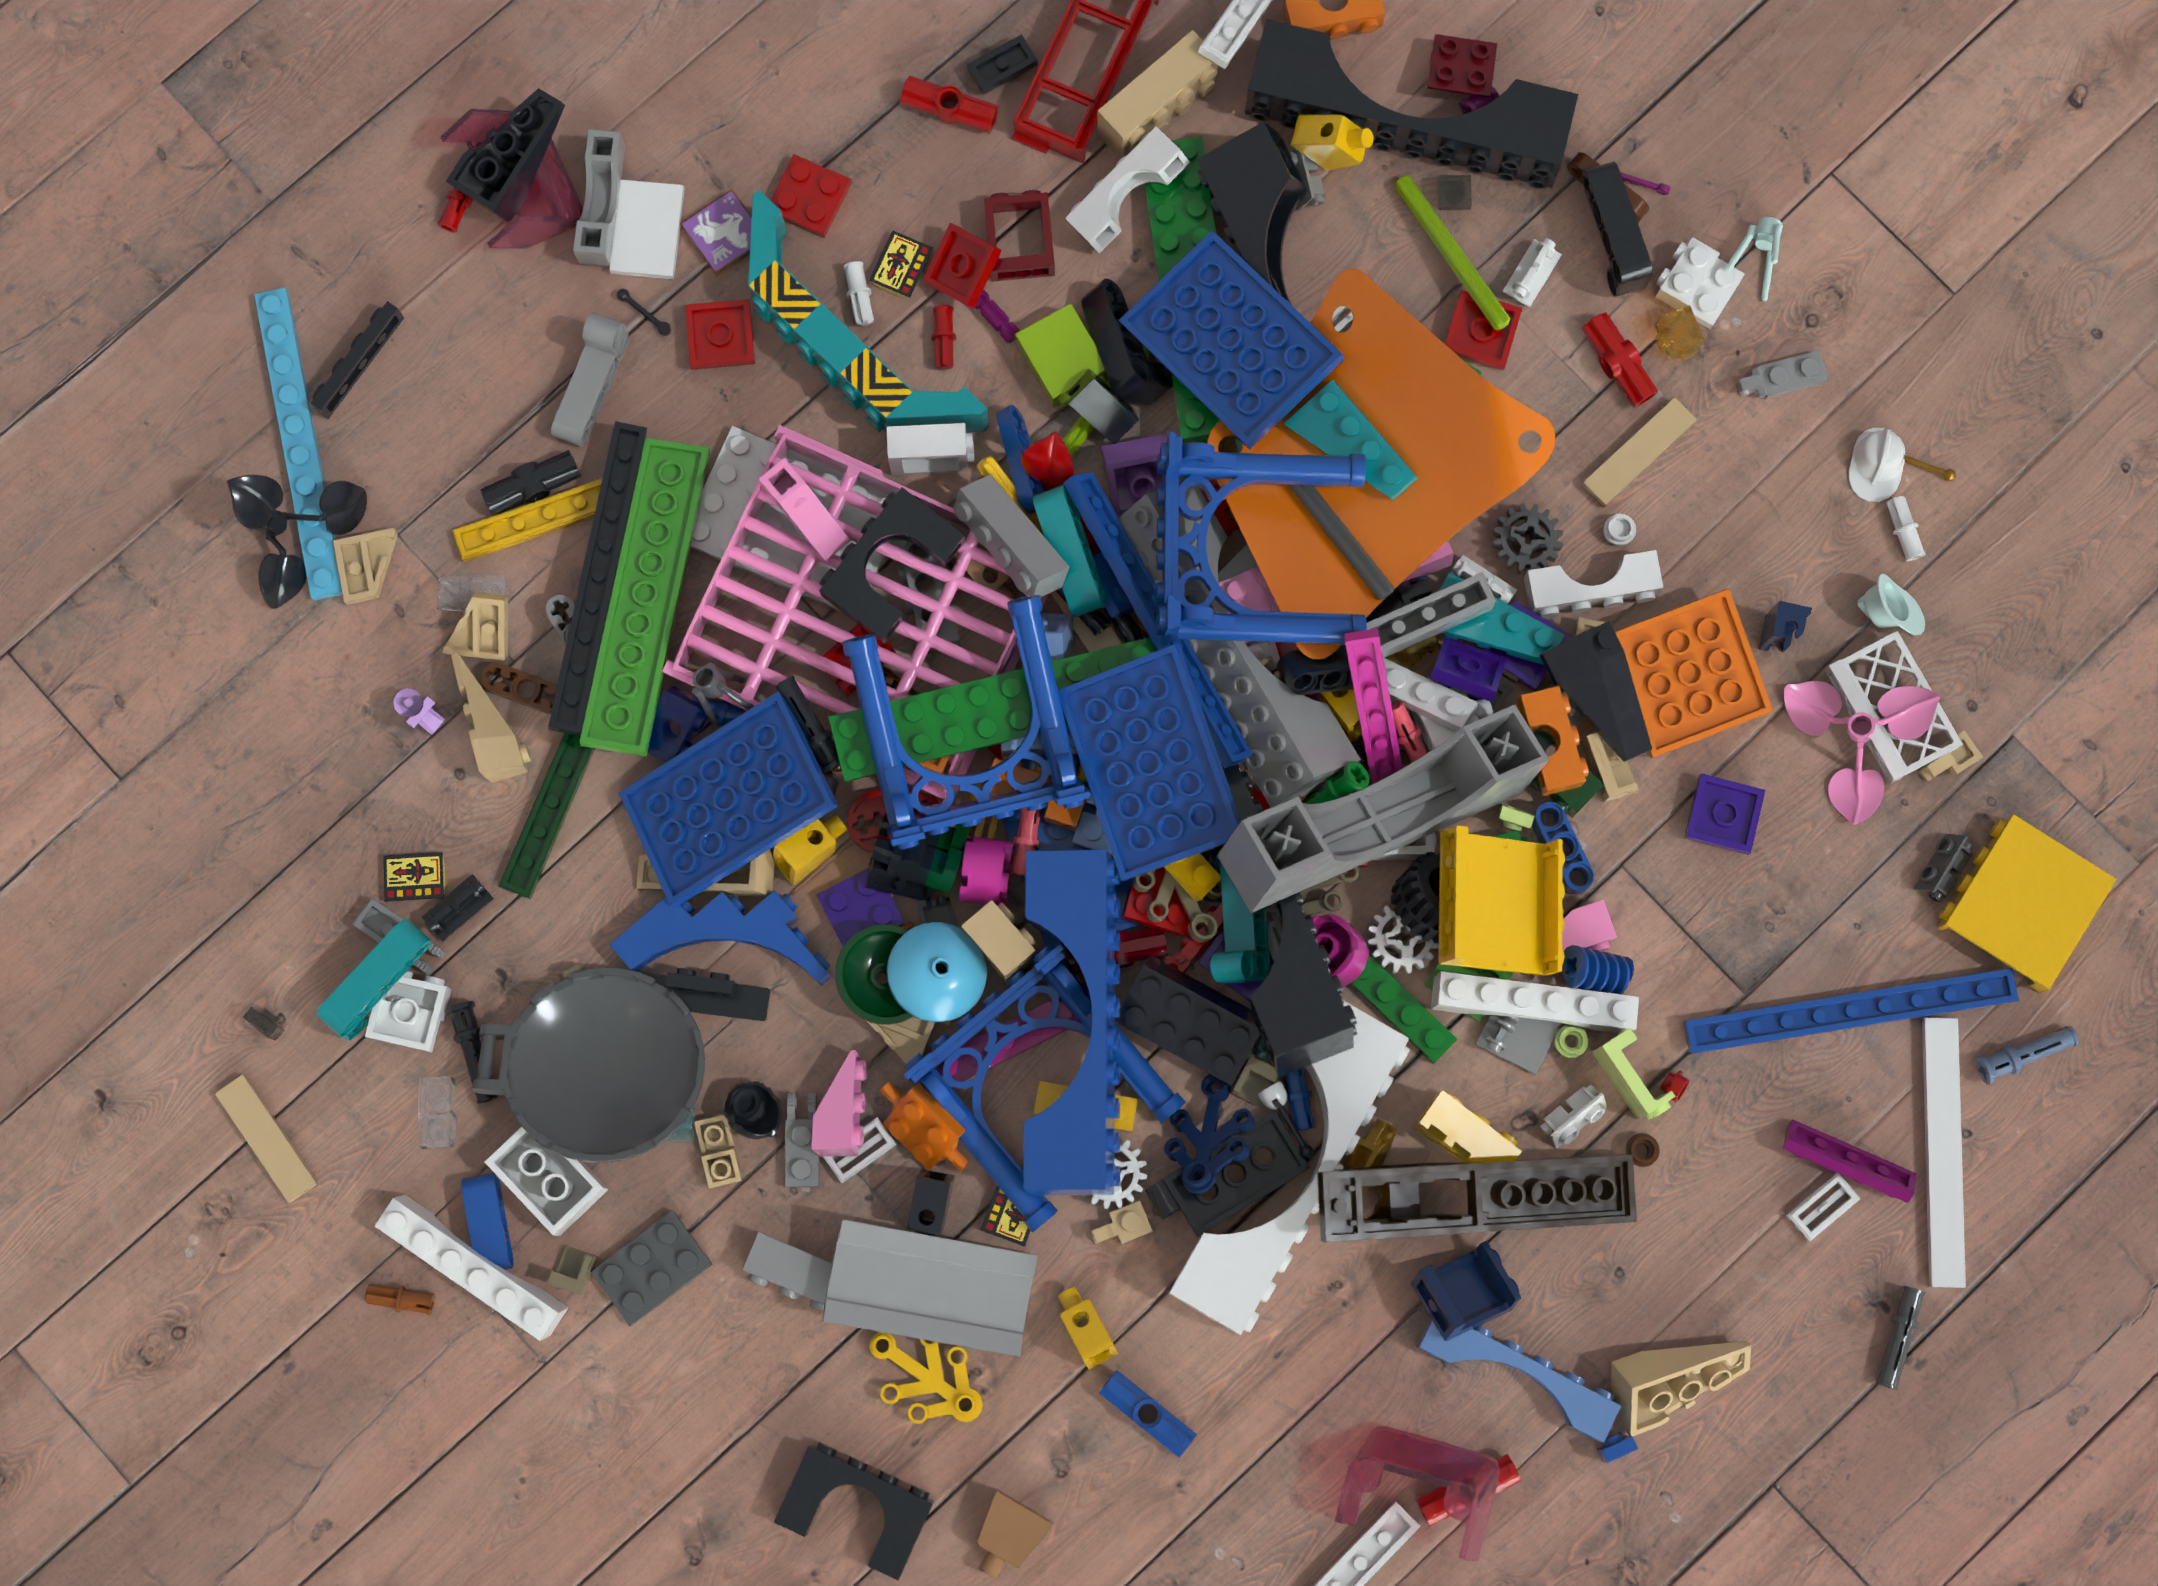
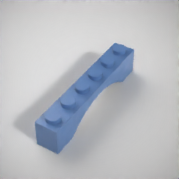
(1582, 1408)

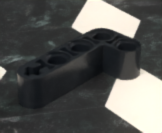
(1619, 230)
(1121, 354)

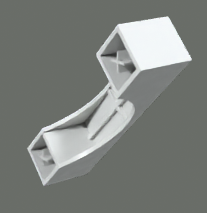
(1235, 1271)

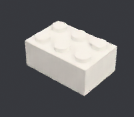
(548, 1184)

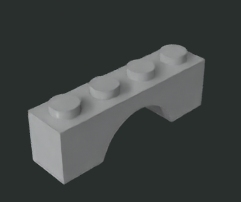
(603, 173)

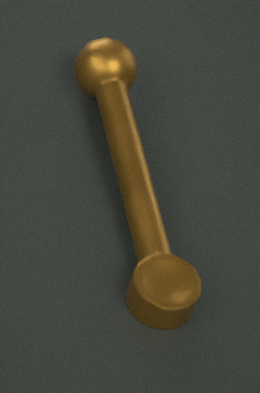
(1949, 474)

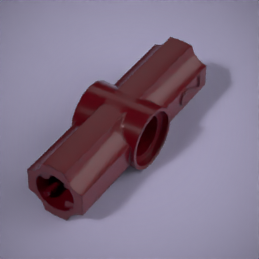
(1133, 948)

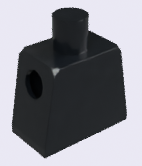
(931, 1193)

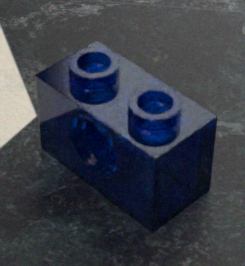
(684, 709)

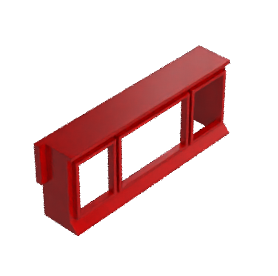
(1044, 138)

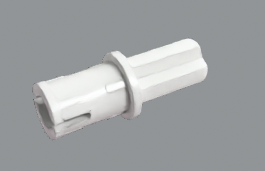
(858, 293)
(1905, 528)

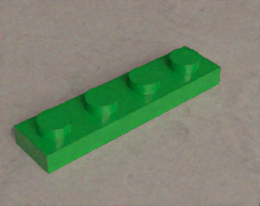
(1403, 1011)

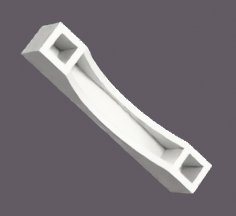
(1536, 1001)
(504, 1292)

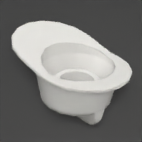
(1876, 464)

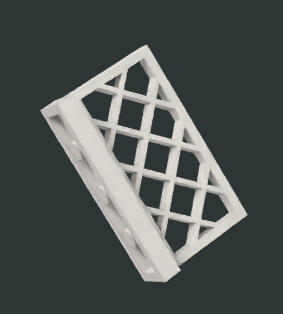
(1856, 701)

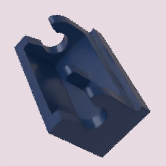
(1782, 622)

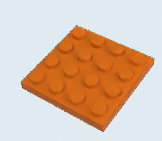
(1693, 672)

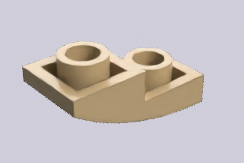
(717, 1150)

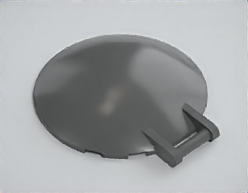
(598, 1065)

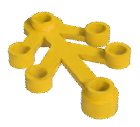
(930, 1380)

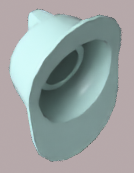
(1892, 606)

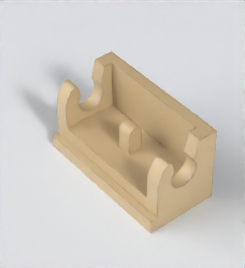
(1608, 768)

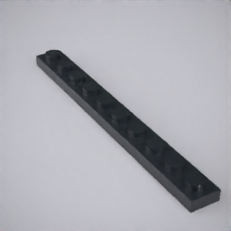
(597, 579)

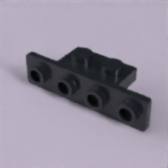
(716, 994)

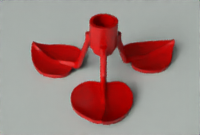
(1052, 465)

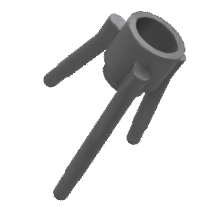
(711, 682)

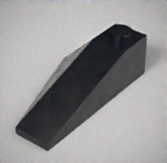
(507, 161)
(1599, 681)

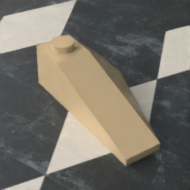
(493, 740)
(749, 880)
(1663, 1380)

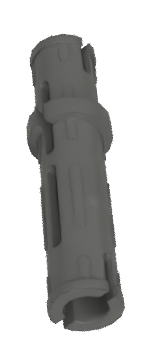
(1900, 1337)

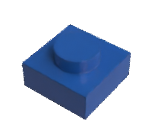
(1616, 1447)

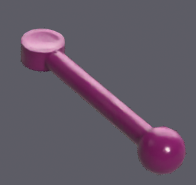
(1660, 188)

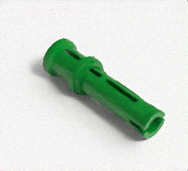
(1340, 785)

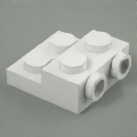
(1698, 281)
(410, 1013)

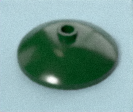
(856, 974)

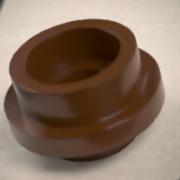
(1652, 1149)

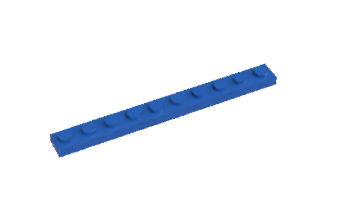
(1141, 592)
(1850, 1011)

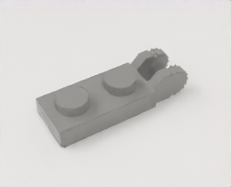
(378, 921)
(801, 1162)

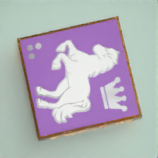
(720, 232)

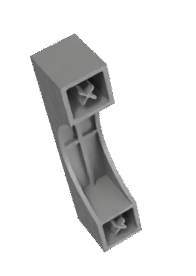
(1291, 736)
(1309, 843)

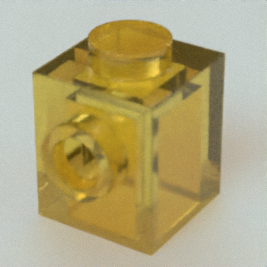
(1679, 334)

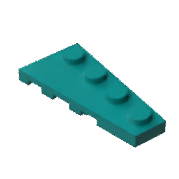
(1340, 428)
(1505, 630)

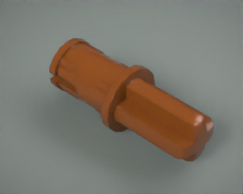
(400, 1298)

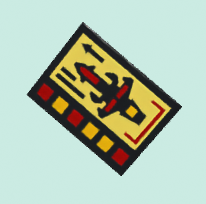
(900, 265)
(414, 876)
(1005, 1220)

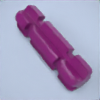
(996, 317)

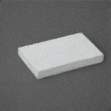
(647, 229)

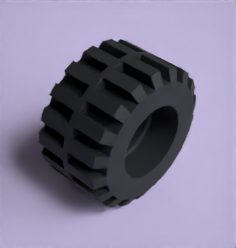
(1418, 897)

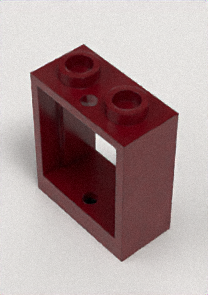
(1021, 266)

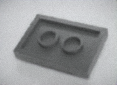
(651, 1268)

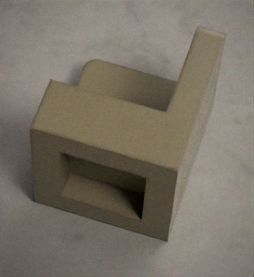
(1253, 1080)
(573, 1270)

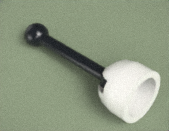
(1275, 1098)

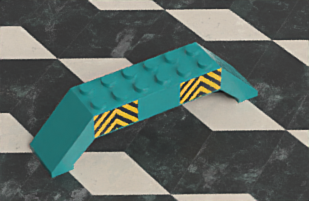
(834, 348)

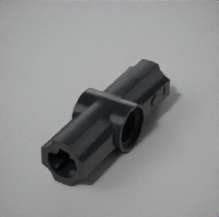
(530, 482)

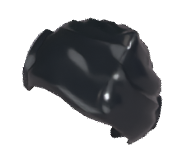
(753, 1110)

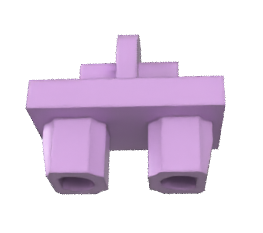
(410, 704)

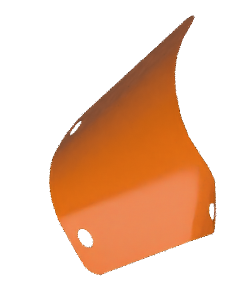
(1436, 416)

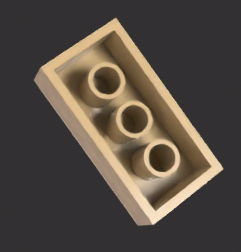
(1157, 96)

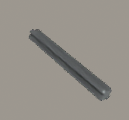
(1344, 540)

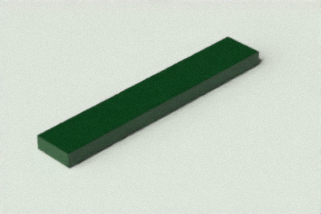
(546, 816)

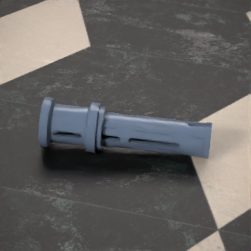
(2013, 1059)

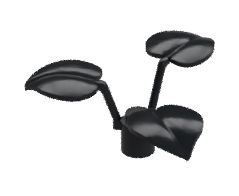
(255, 507)

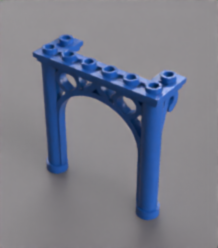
(1198, 622)
(1045, 716)
(978, 1137)

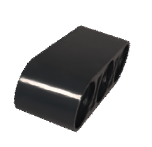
(1316, 675)

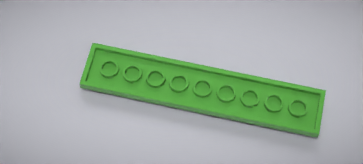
(645, 597)

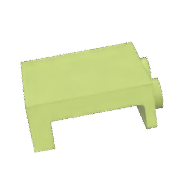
(1626, 1079)

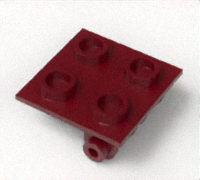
(1462, 65)

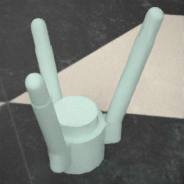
(1766, 238)

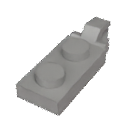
(1785, 376)

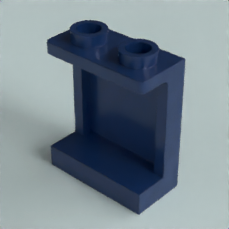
(1466, 1291)

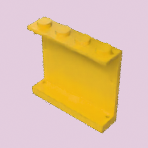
(2027, 901)
(1500, 903)

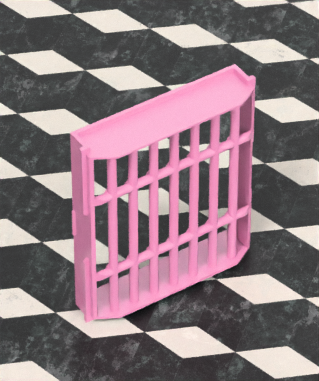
(801, 582)

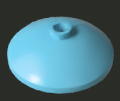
(916, 981)

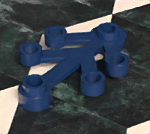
(1208, 1138)

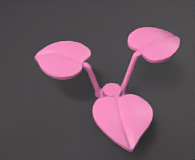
(1905, 710)

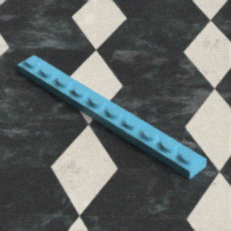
(298, 439)

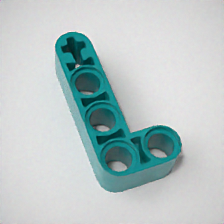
(1067, 536)
(1245, 939)
(370, 981)

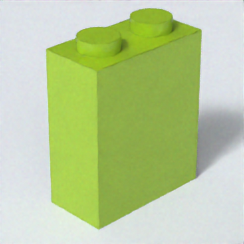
(1059, 353)

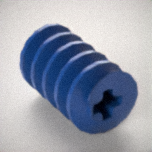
(1596, 970)

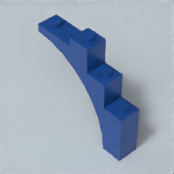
(721, 920)

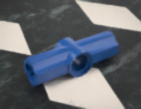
(1166, 1427)

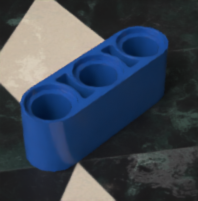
(1563, 830)
(487, 1219)

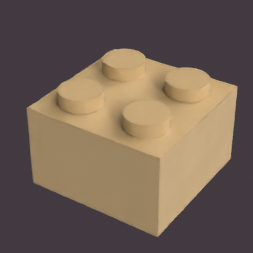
(1000, 940)

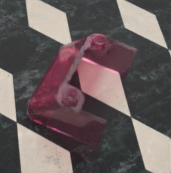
(552, 200)
(1466, 1474)

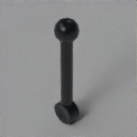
(663, 327)

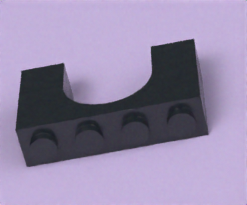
(904, 520)
(903, 1508)

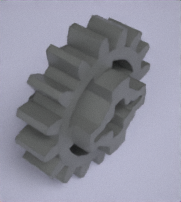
(1514, 536)

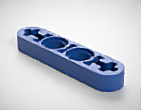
(1015, 441)

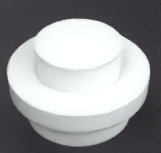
(1619, 529)

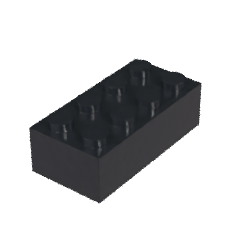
(1189, 1020)

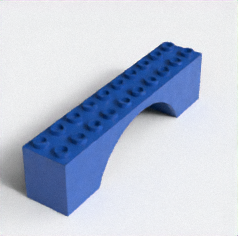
(1074, 1139)

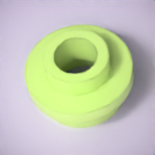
(1581, 1041)

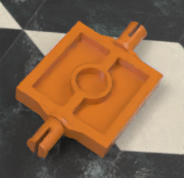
(924, 1127)

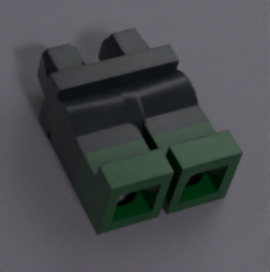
(929, 863)

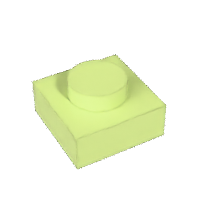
(1514, 817)

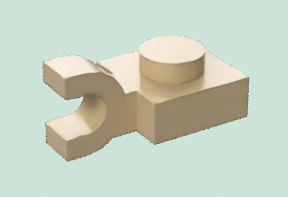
(1954, 761)
(1127, 1224)

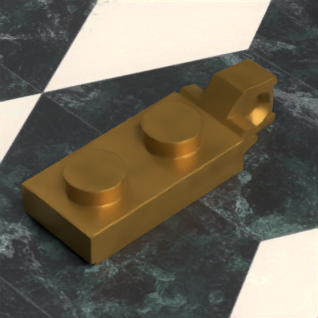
(1372, 1148)

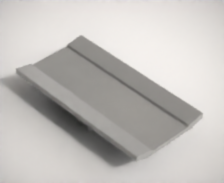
(929, 1288)

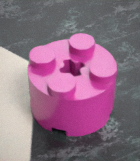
(985, 870)
(1348, 947)

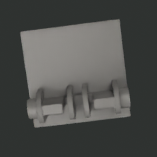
(1518, 1039)

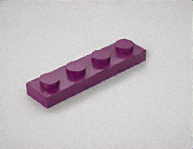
(1849, 1161)

